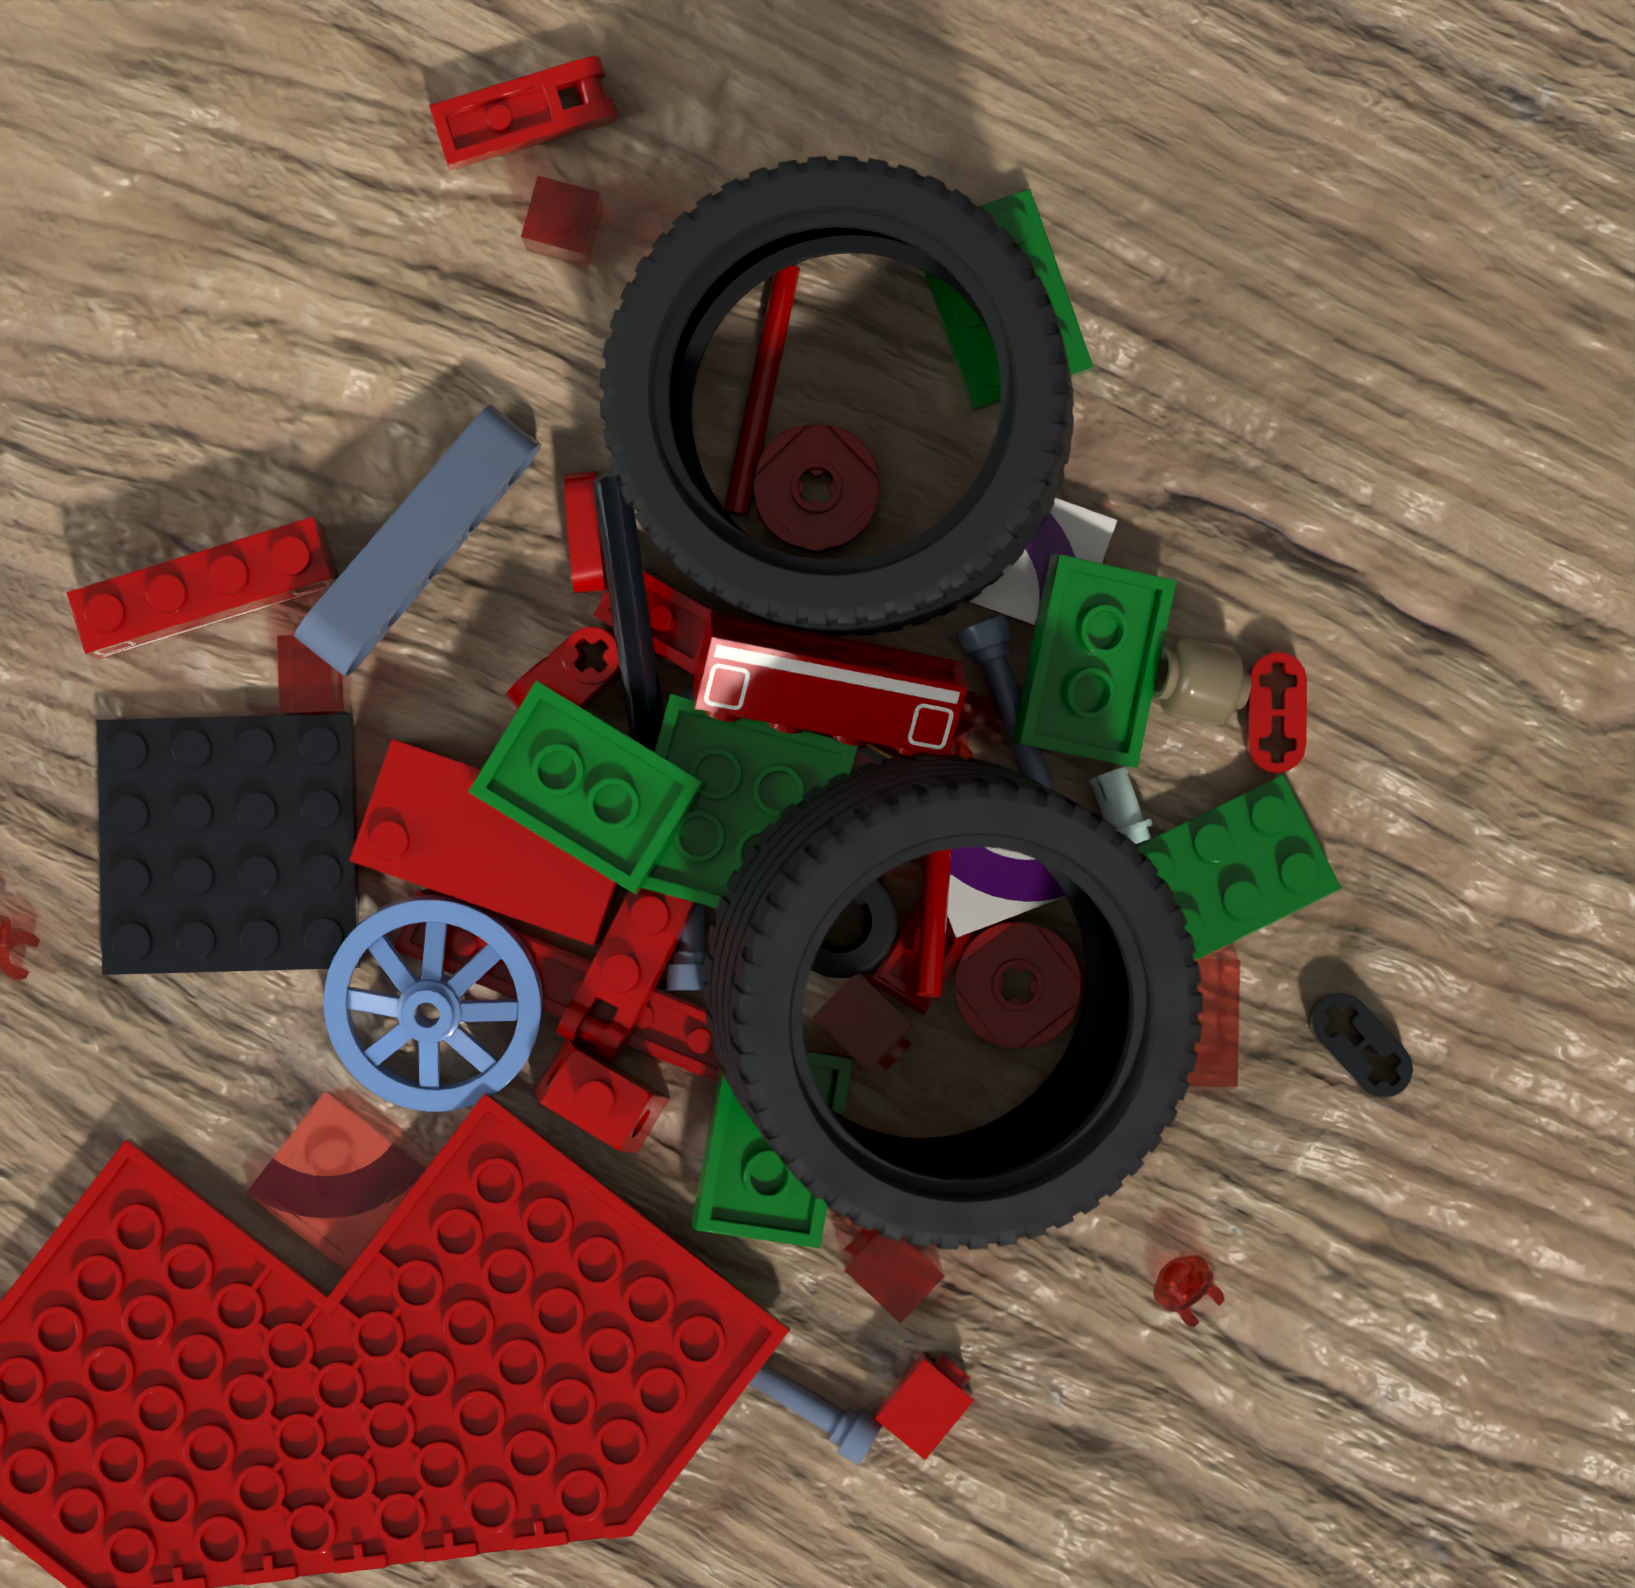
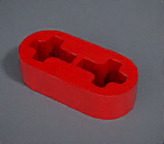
(584, 536)
(1292, 713)

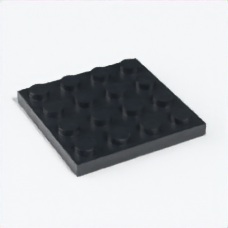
(226, 842)

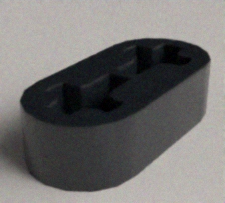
(1349, 1055)

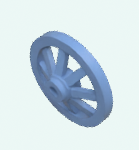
(438, 990)

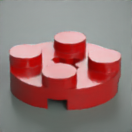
(817, 451)
(1053, 990)

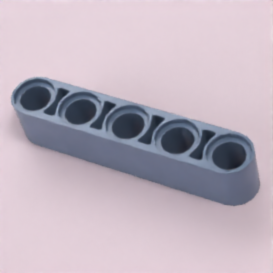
(417, 541)

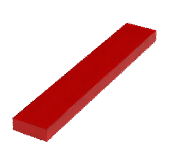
(667, 1028)

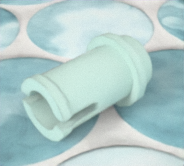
(1120, 804)

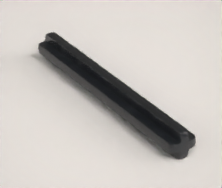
(629, 611)

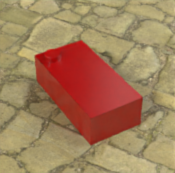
(446, 839)

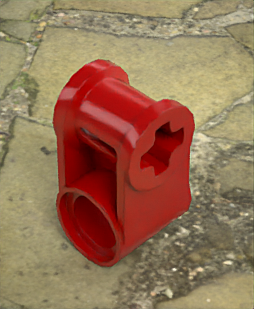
(564, 672)

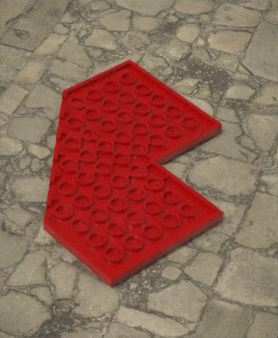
(478, 1382)

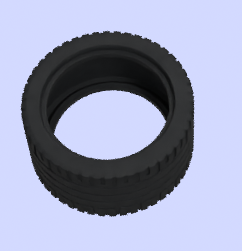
(721, 256)
(1096, 1106)

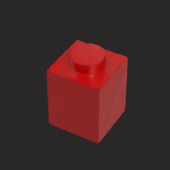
(926, 1403)

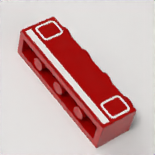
(203, 588)
(828, 686)

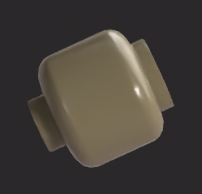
(1201, 681)

